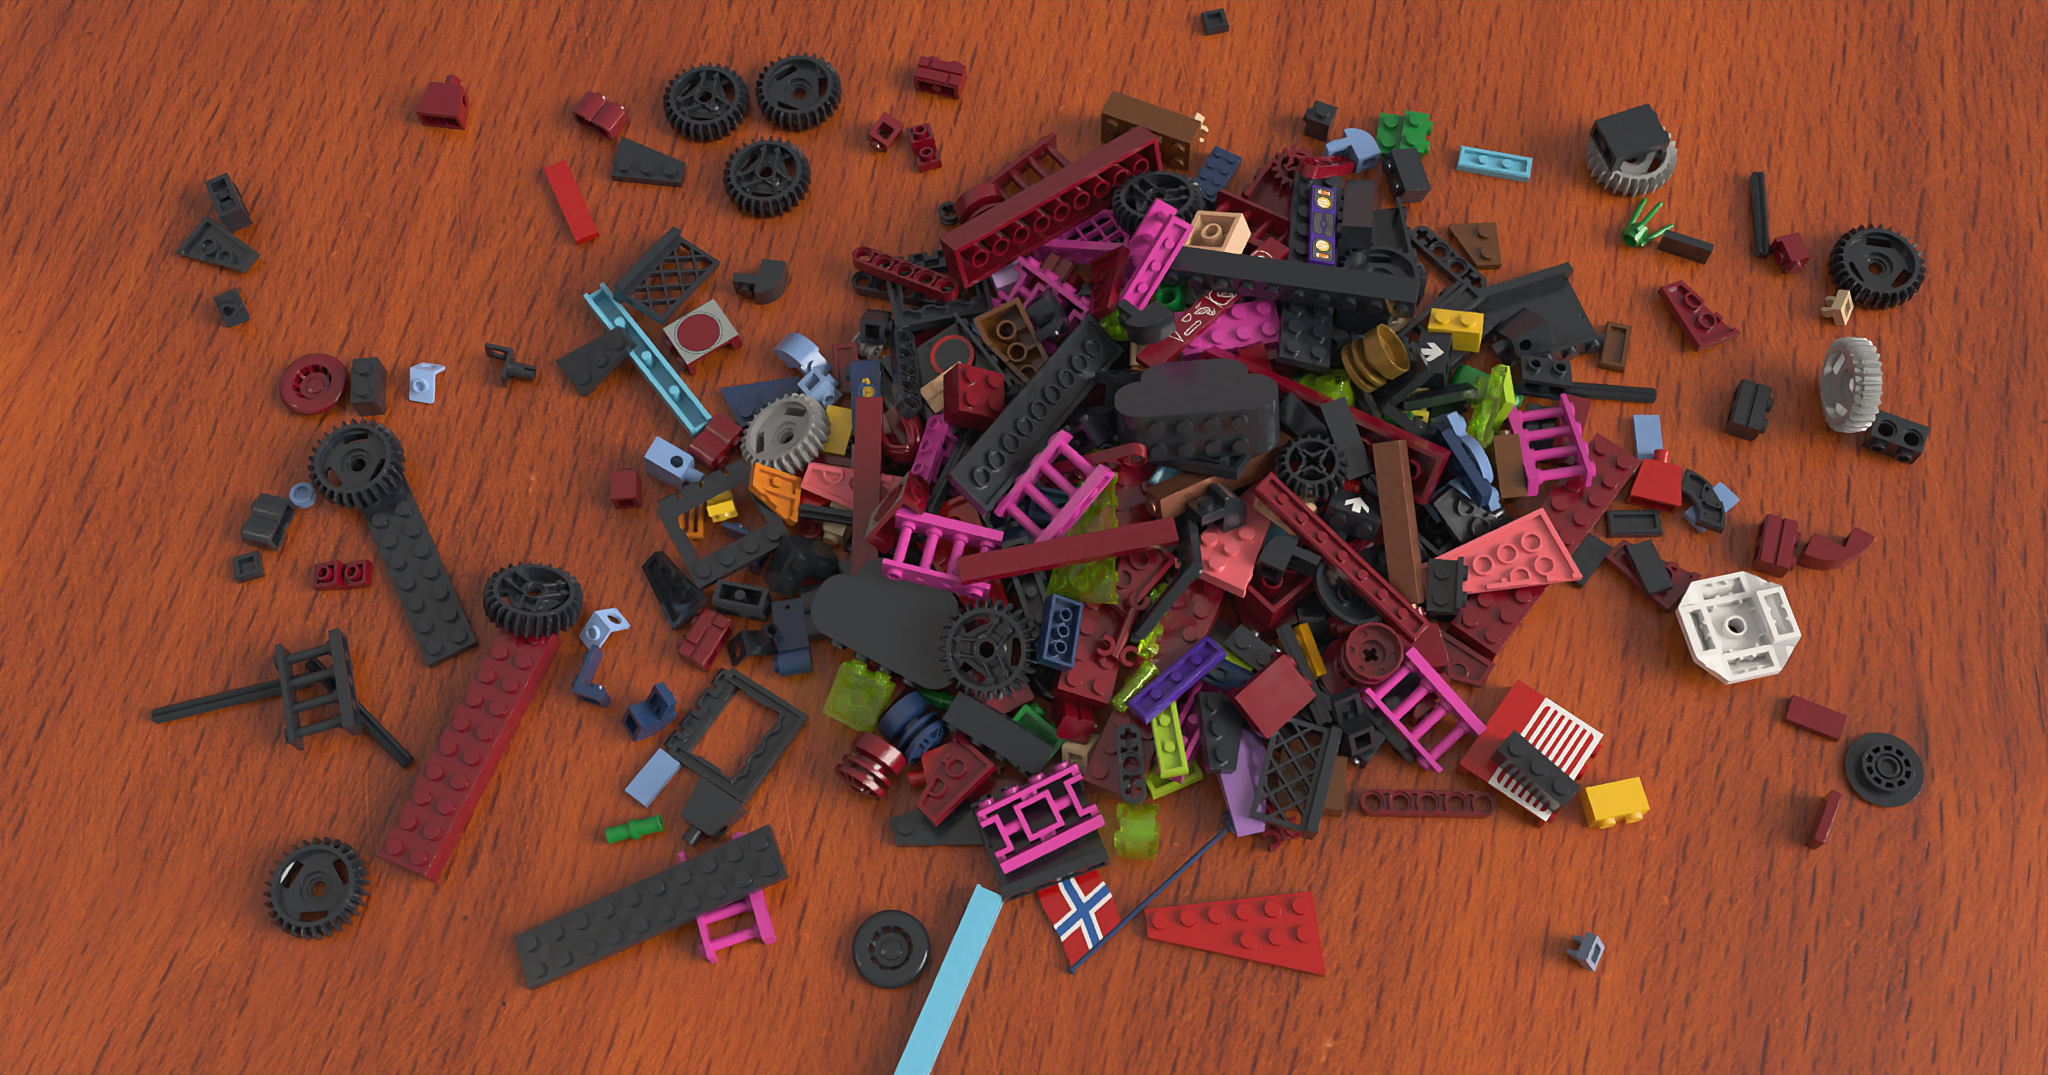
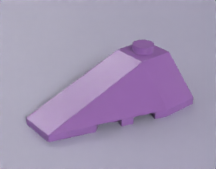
(1242, 783)

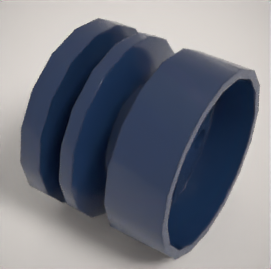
(913, 727)

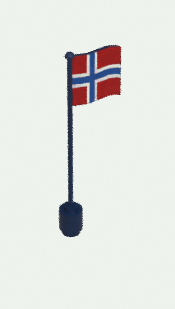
(1086, 912)

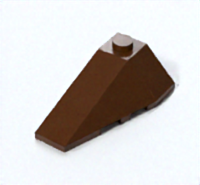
(1012, 338)

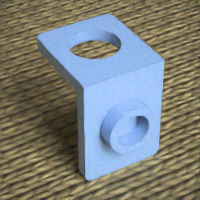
(423, 382)
(600, 627)

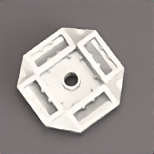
(1754, 609)

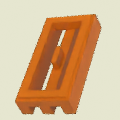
(701, 522)

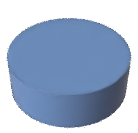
(303, 495)

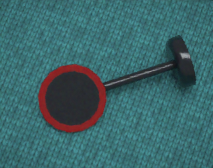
(950, 351)

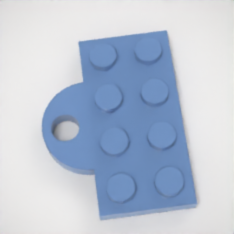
(1472, 448)

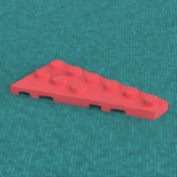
(1232, 555)
(1515, 557)

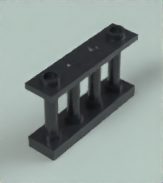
(1458, 357)
(344, 695)

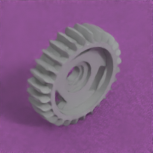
(1632, 176)
(1851, 384)
(778, 423)

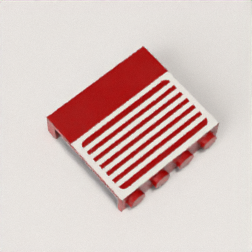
(1548, 728)

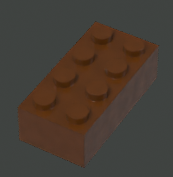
(1176, 133)

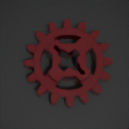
(1292, 160)

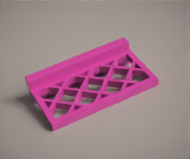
(1083, 250)

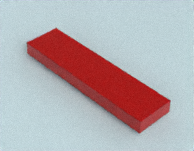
(571, 202)

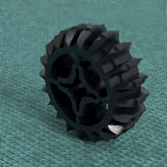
(1311, 477)

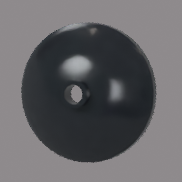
(1341, 599)

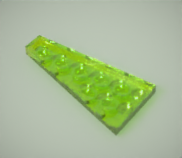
(1095, 579)

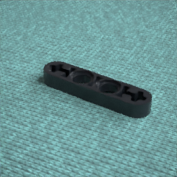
(1451, 258)

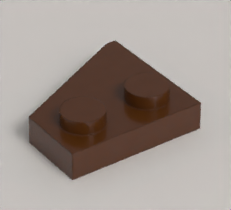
(1478, 243)

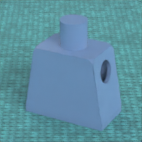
(671, 464)

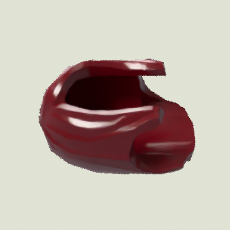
(901, 436)

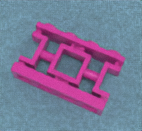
(1057, 289)
(932, 455)
(1048, 836)

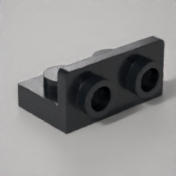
(1445, 586)

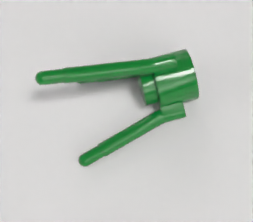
(1636, 234)

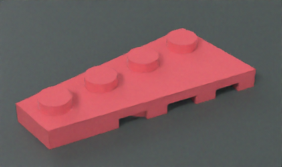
(838, 483)

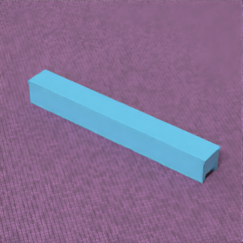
(651, 363)
(950, 983)

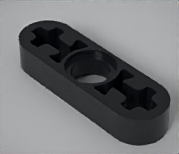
(1122, 746)

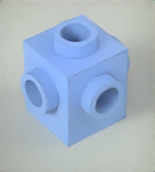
(825, 389)

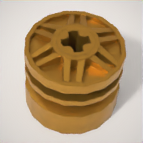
(1375, 358)

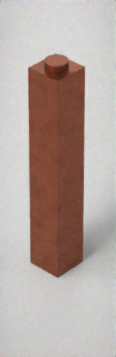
(1171, 496)
(1399, 520)

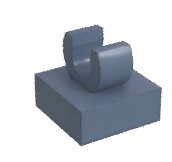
(1589, 951)

